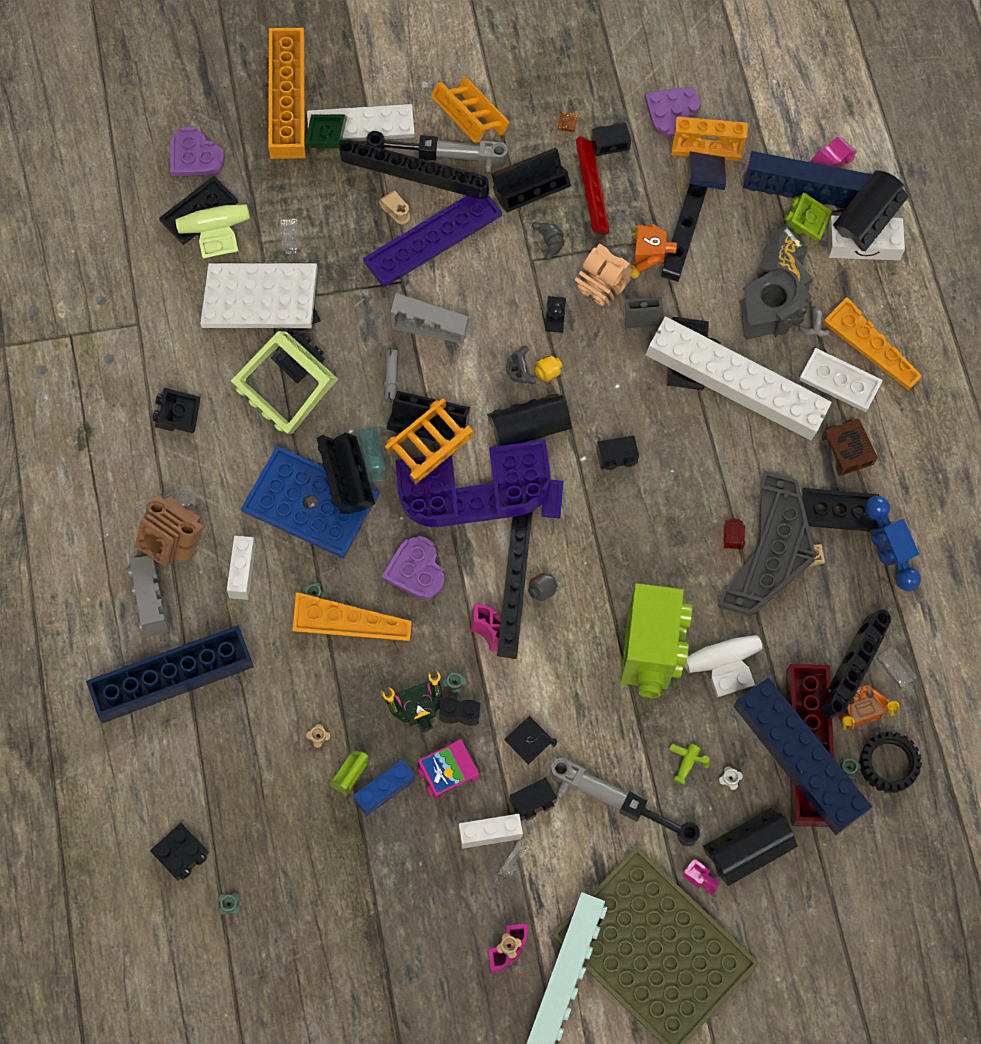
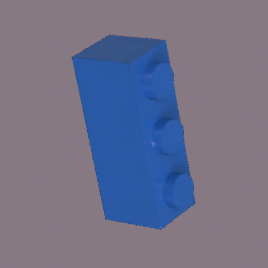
(384, 788)

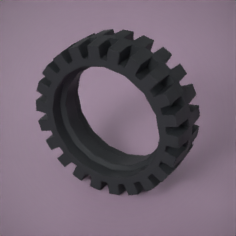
(902, 742)

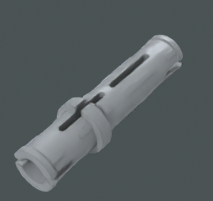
(390, 383)

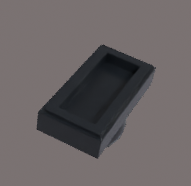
(555, 314)

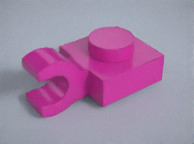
(699, 874)

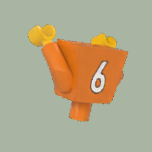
(650, 247)

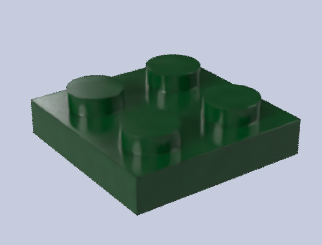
(325, 131)

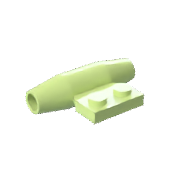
(215, 229)

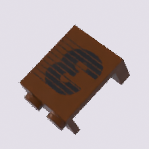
(850, 446)

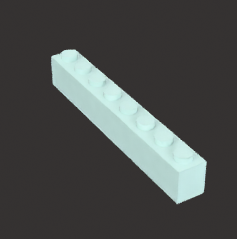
(568, 970)

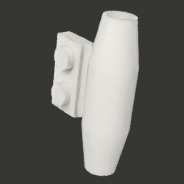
(725, 661)

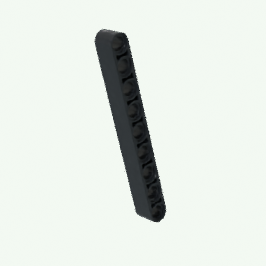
(414, 169)

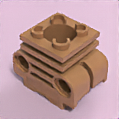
(168, 531)

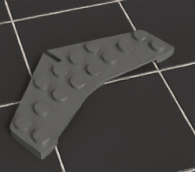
(776, 559)

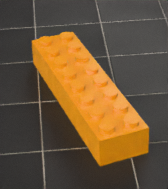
(287, 93)

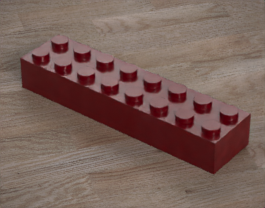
(805, 693)

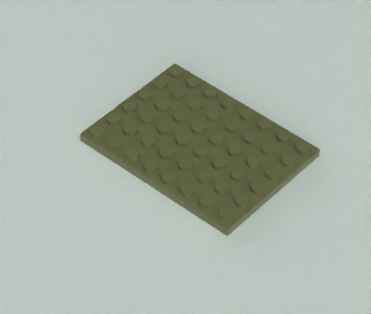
(661, 951)

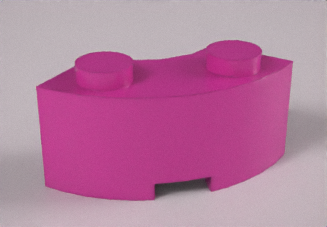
(835, 154)
(487, 624)
(500, 961)

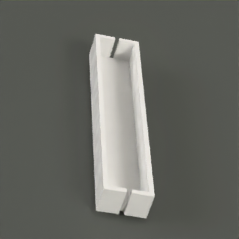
(738, 378)

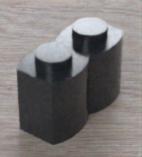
(454, 711)

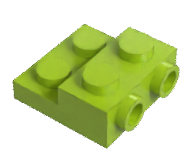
(808, 216)

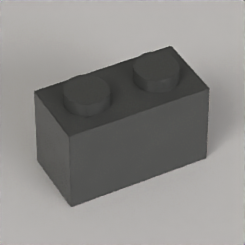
(643, 312)

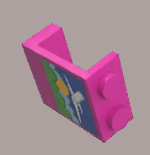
(447, 769)

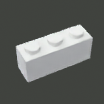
(241, 567)
(490, 831)

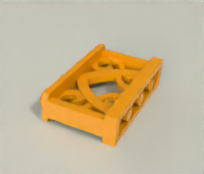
(729, 145)

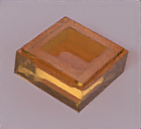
(567, 122)

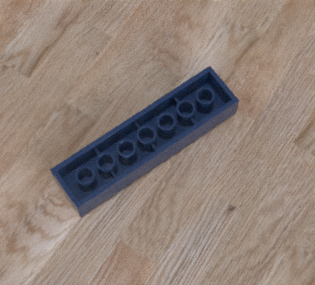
(793, 177)
(169, 674)
(802, 756)

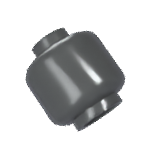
(542, 586)

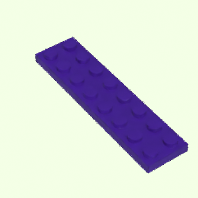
(431, 238)

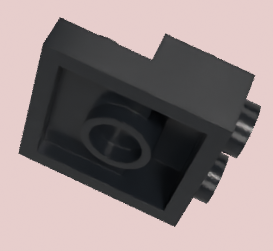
(290, 365)
(176, 411)
(180, 852)

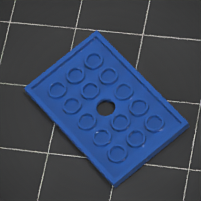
(279, 502)

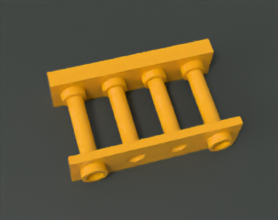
(462, 116)
(432, 459)

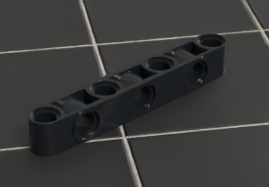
(682, 235)
(855, 664)

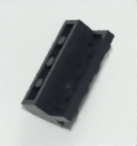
(530, 180)
(871, 209)
(410, 407)
(530, 420)
(345, 473)
(750, 846)

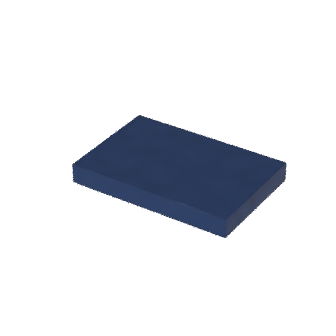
(707, 170)

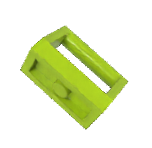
(350, 772)

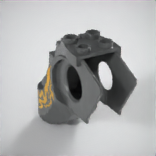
(781, 279)

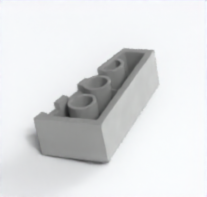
(427, 320)
(148, 596)

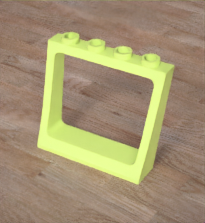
(306, 360)

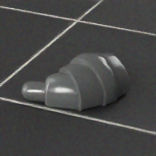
(552, 236)
(517, 367)

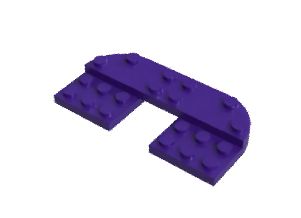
(517, 488)

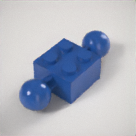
(893, 543)

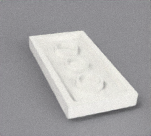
(840, 380)

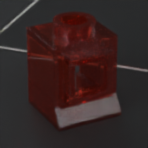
(734, 534)

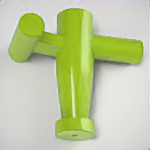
(690, 757)

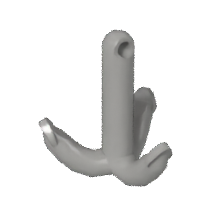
(816, 324)

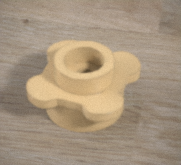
(318, 729)
(507, 939)

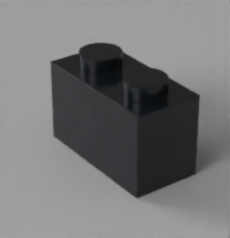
(610, 139)
(617, 452)
(533, 799)

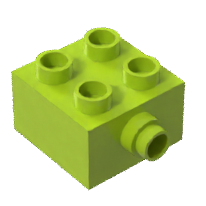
(652, 638)

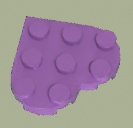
(668, 105)
(193, 154)
(415, 569)

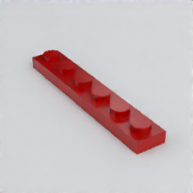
(592, 186)

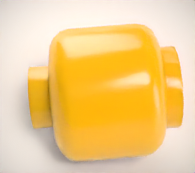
(547, 368)

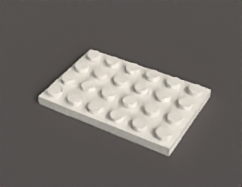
(259, 295)

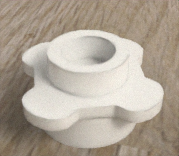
(729, 772)

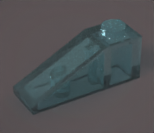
(372, 454)

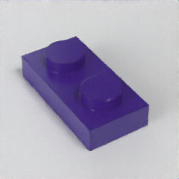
(552, 505)

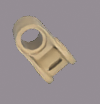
(395, 207)

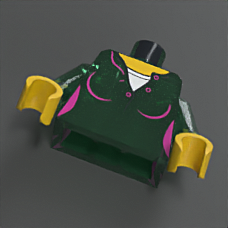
(417, 703)

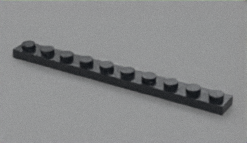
(514, 586)

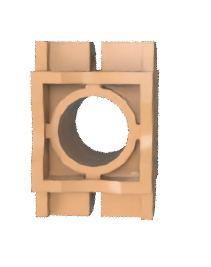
(604, 275)

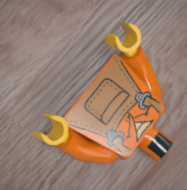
(866, 707)

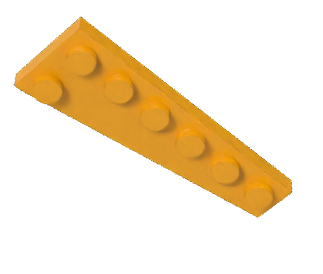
(853, 328)
(334, 618)

